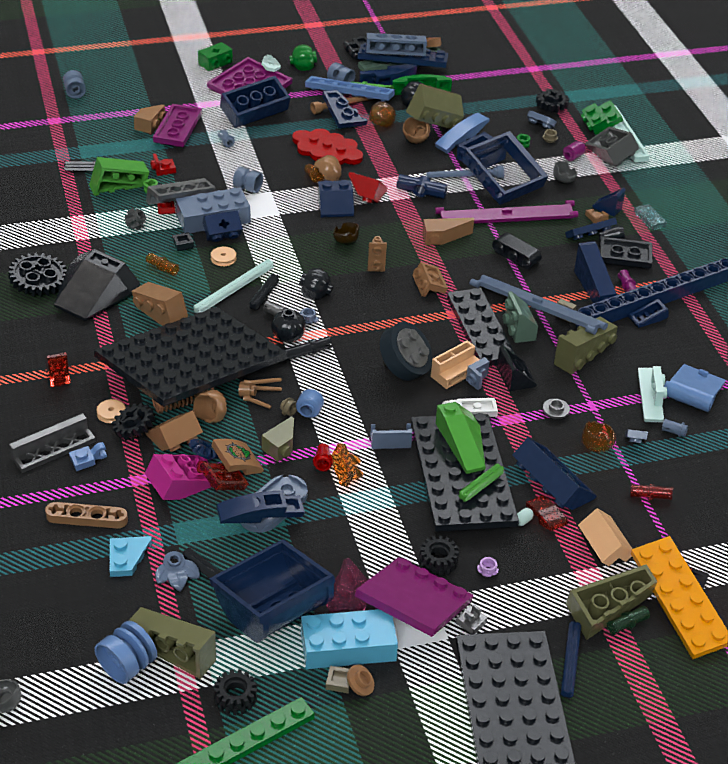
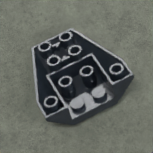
(94, 285)

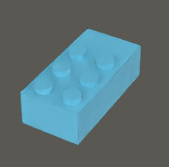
(348, 638)

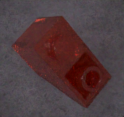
(57, 369)

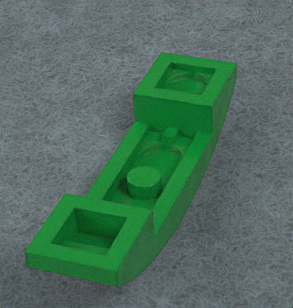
(436, 81)

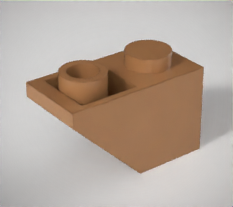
(149, 118)

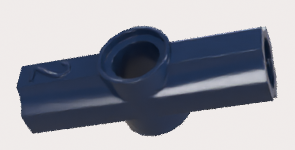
(421, 186)

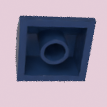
(335, 198)

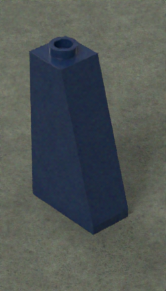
(593, 272)

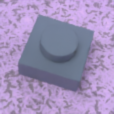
(636, 436)

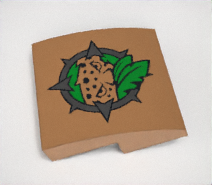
(236, 456)

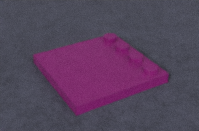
(242, 74)
(414, 596)

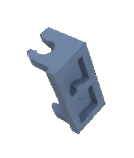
(391, 438)

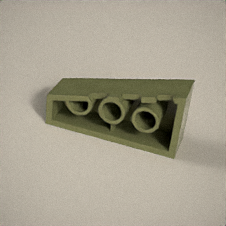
(581, 346)
(608, 598)
(178, 641)

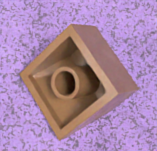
(175, 431)

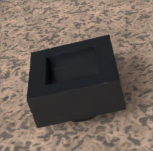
(183, 241)

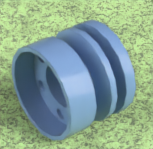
(126, 652)

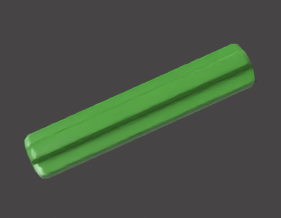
(481, 482)

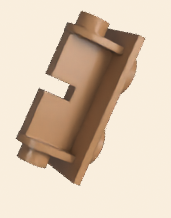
(377, 254)

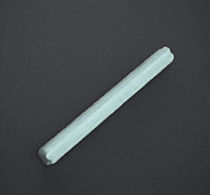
(233, 286)

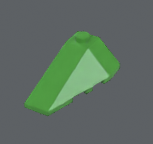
(462, 435)

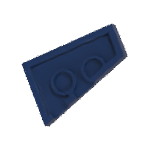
(341, 111)

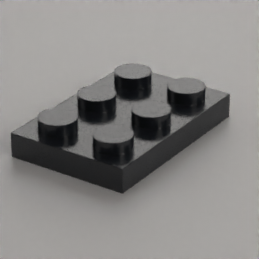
(626, 252)

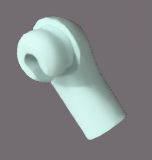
(525, 516)

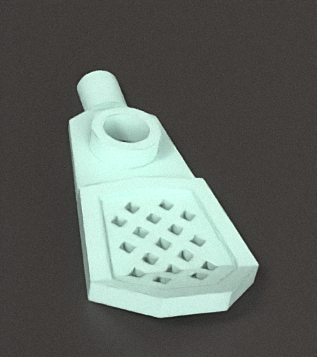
(270, 63)

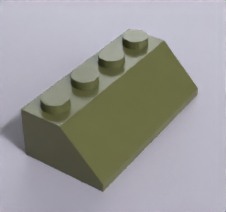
(436, 106)

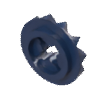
(203, 449)

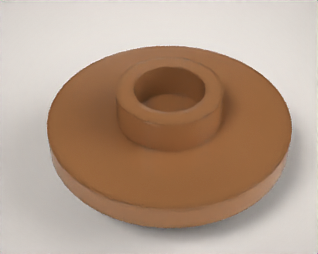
(360, 680)

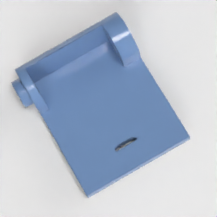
(694, 387)

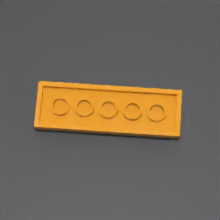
(682, 598)

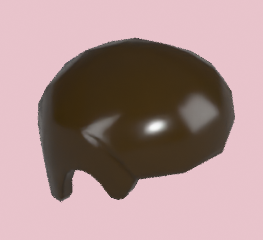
(347, 233)

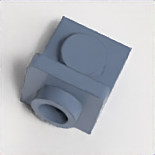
(477, 372)

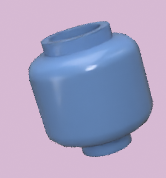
(309, 403)

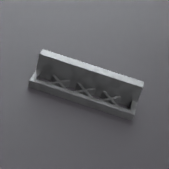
(170, 191)
(49, 440)

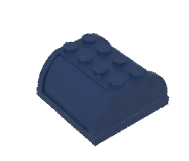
(272, 589)

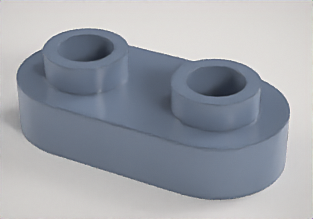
(546, 122)

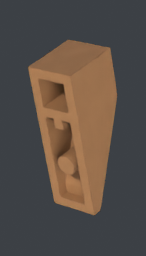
(446, 230)

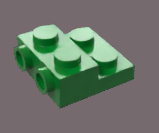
(601, 117)

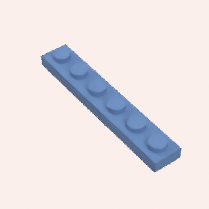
(354, 89)

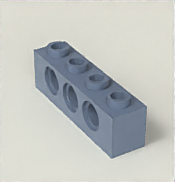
(396, 44)

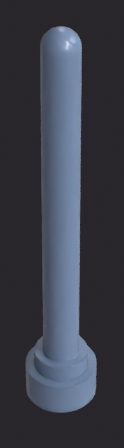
(497, 172)

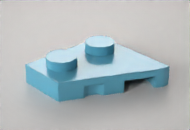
(126, 554)

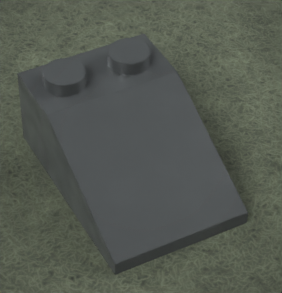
(613, 145)

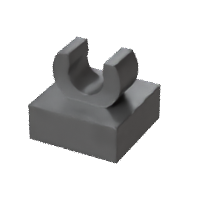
(472, 619)

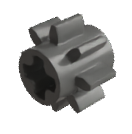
(135, 218)

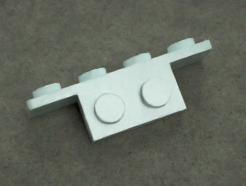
(652, 393)

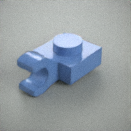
(85, 457)

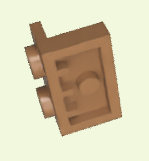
(429, 278)

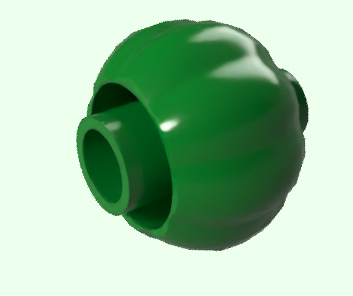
(303, 57)

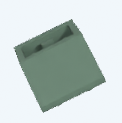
(519, 319)

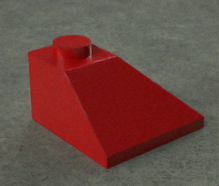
(368, 188)

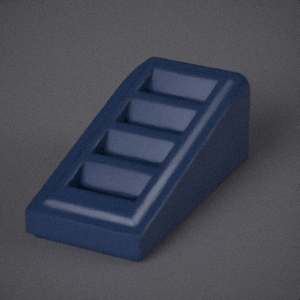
(661, 314)

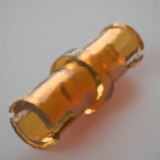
(162, 264)

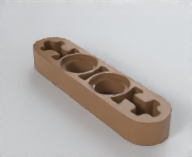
(86, 518)

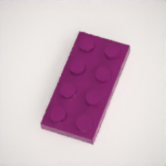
(177, 125)

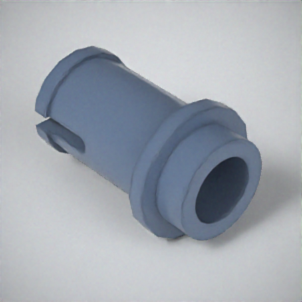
(227, 140)
(674, 427)

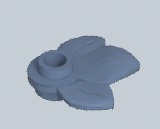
(177, 572)

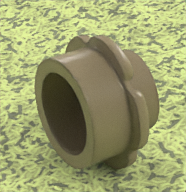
(550, 135)
(288, 407)

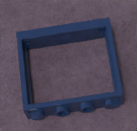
(518, 153)

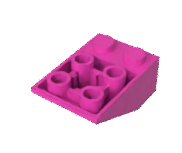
(176, 475)

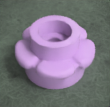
(488, 567)

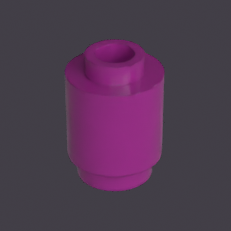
(574, 150)

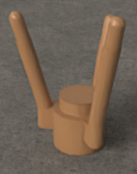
(249, 388)

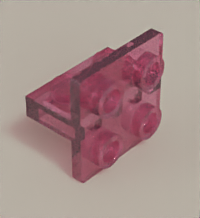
(345, 588)

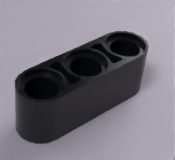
(516, 250)

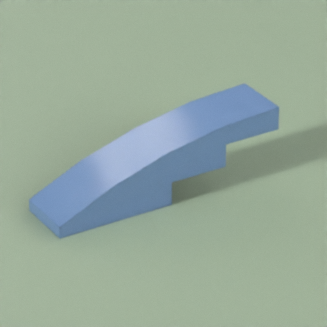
(461, 132)

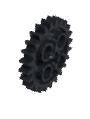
(37, 274)

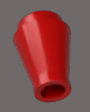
(323, 458)

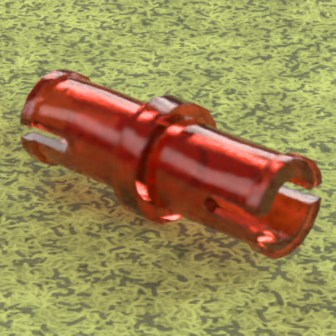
(651, 491)

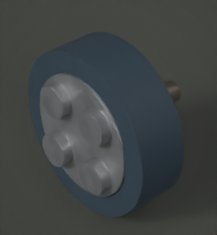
(406, 351)

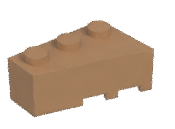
(160, 303)

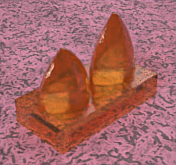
(344, 465)

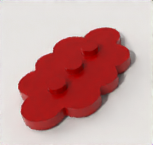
(322, 143)

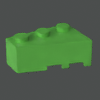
(116, 174)

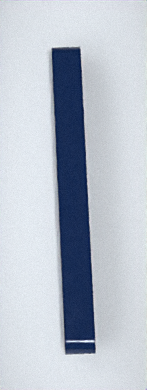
(664, 290)

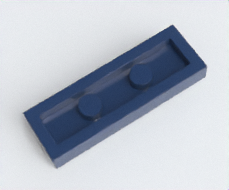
(590, 229)

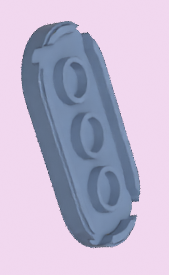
(291, 486)

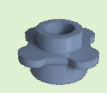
(309, 315)

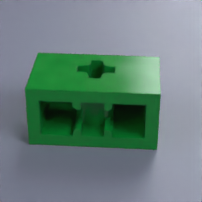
(215, 56)

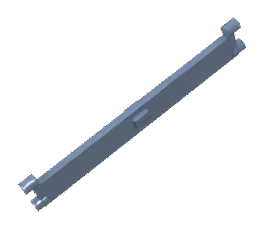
(539, 303)

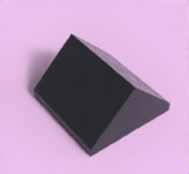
(514, 370)

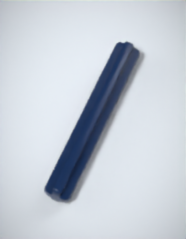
(571, 658)

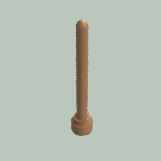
(317, 107)

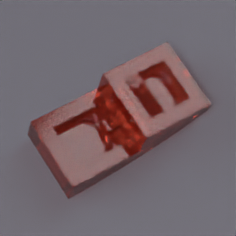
(547, 513)

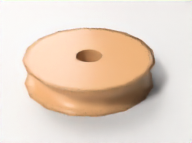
(223, 256)
(109, 409)

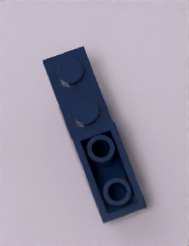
(387, 75)
(260, 505)

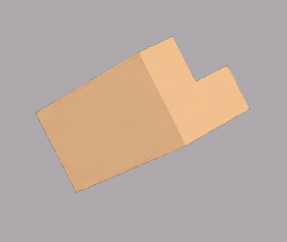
(452, 365)
(605, 537)

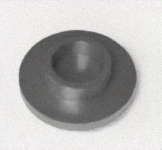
(556, 408)

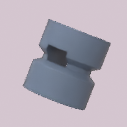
(340, 72)
(74, 84)
(248, 180)

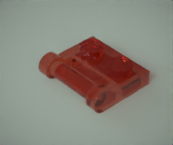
(220, 477)

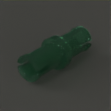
(628, 620)

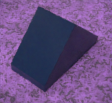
(611, 203)

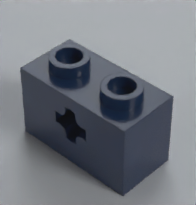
(215, 223)

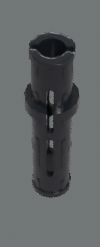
(307, 348)

